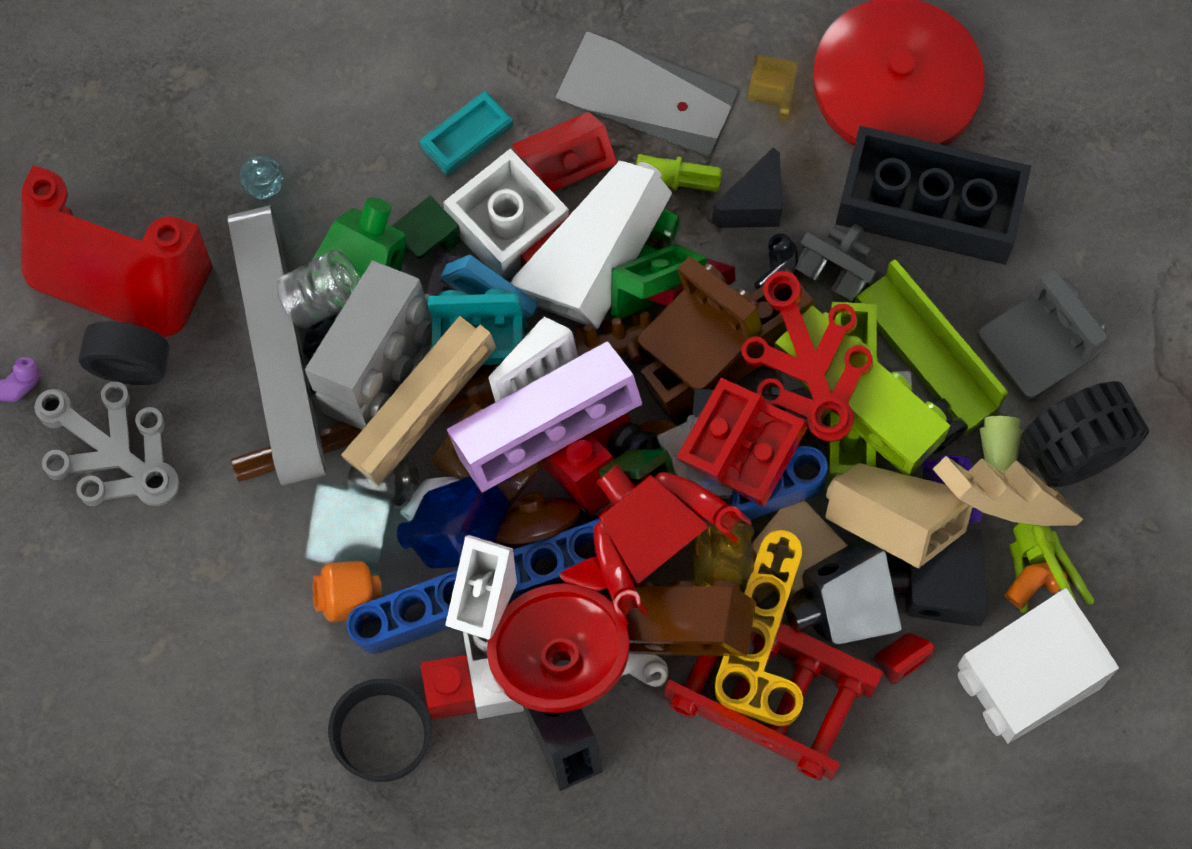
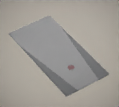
(647, 93)

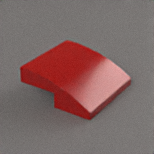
(742, 442)

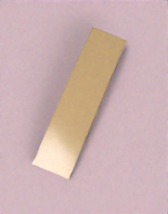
(1010, 495)

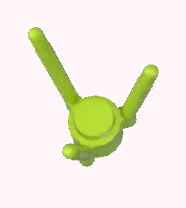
(1042, 544)

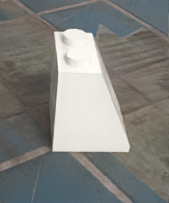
(1036, 667)

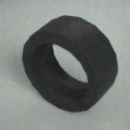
(124, 353)

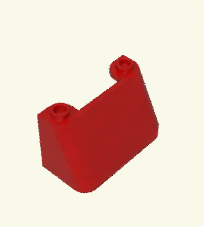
(105, 271)

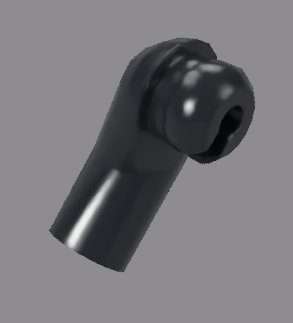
(781, 256)

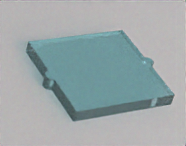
(347, 526)

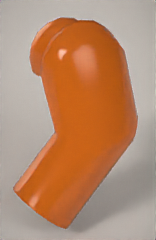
(1028, 583)

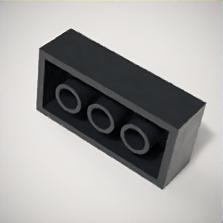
(933, 195)

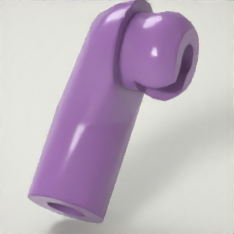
(20, 381)

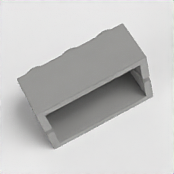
(370, 345)

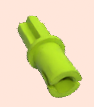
(684, 174)

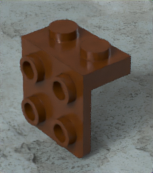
(702, 326)

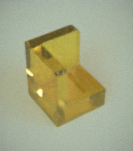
(773, 83)

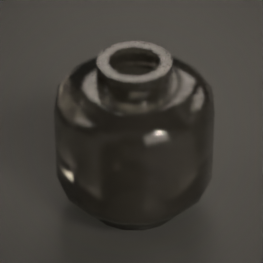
(396, 485)

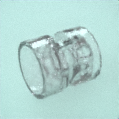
(316, 290)

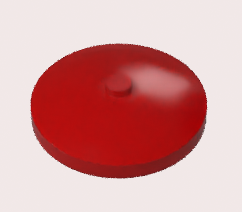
(898, 72)

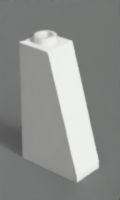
(606, 230)

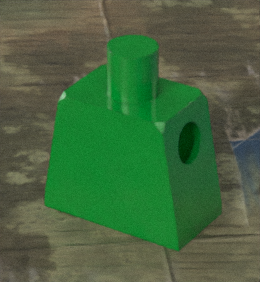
(366, 237)

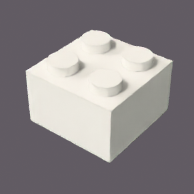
(504, 213)

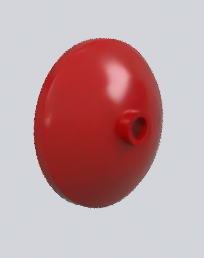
(556, 626)

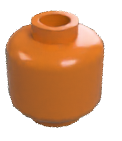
(343, 588)

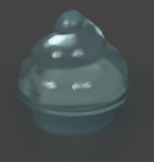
(261, 176)

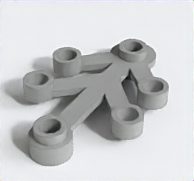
(111, 451)

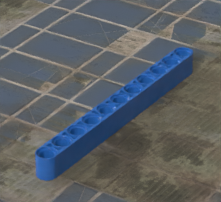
(562, 547)

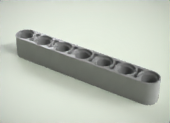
(276, 348)

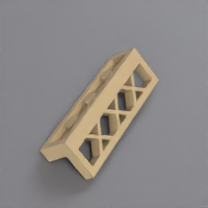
(419, 400)

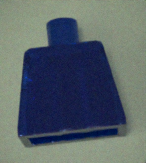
(448, 517)

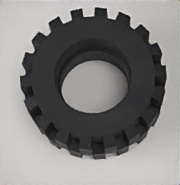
(1084, 434)

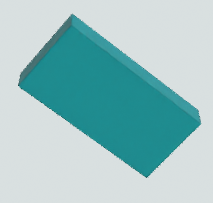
(466, 133)

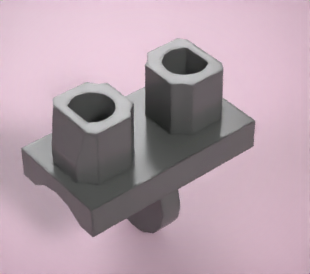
(853, 274)

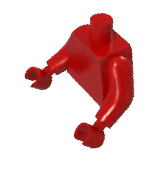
(650, 526)

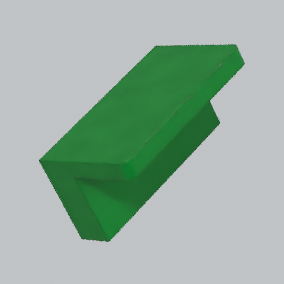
(647, 277)

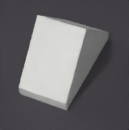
(481, 587)

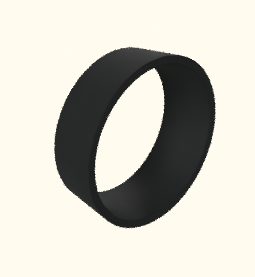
(369, 689)

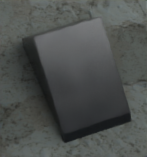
(754, 198)

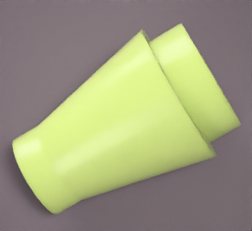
(1001, 441)

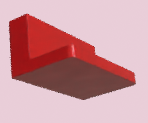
(567, 151)

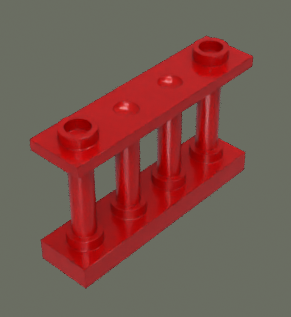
(810, 660)

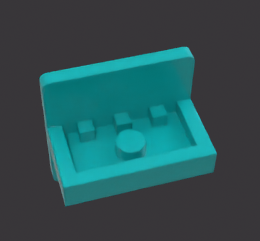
(495, 310)

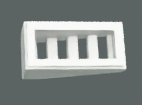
(539, 353)

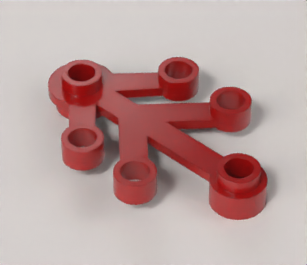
(810, 365)

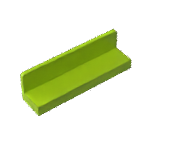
(933, 347)

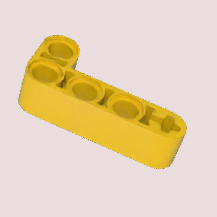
(766, 625)

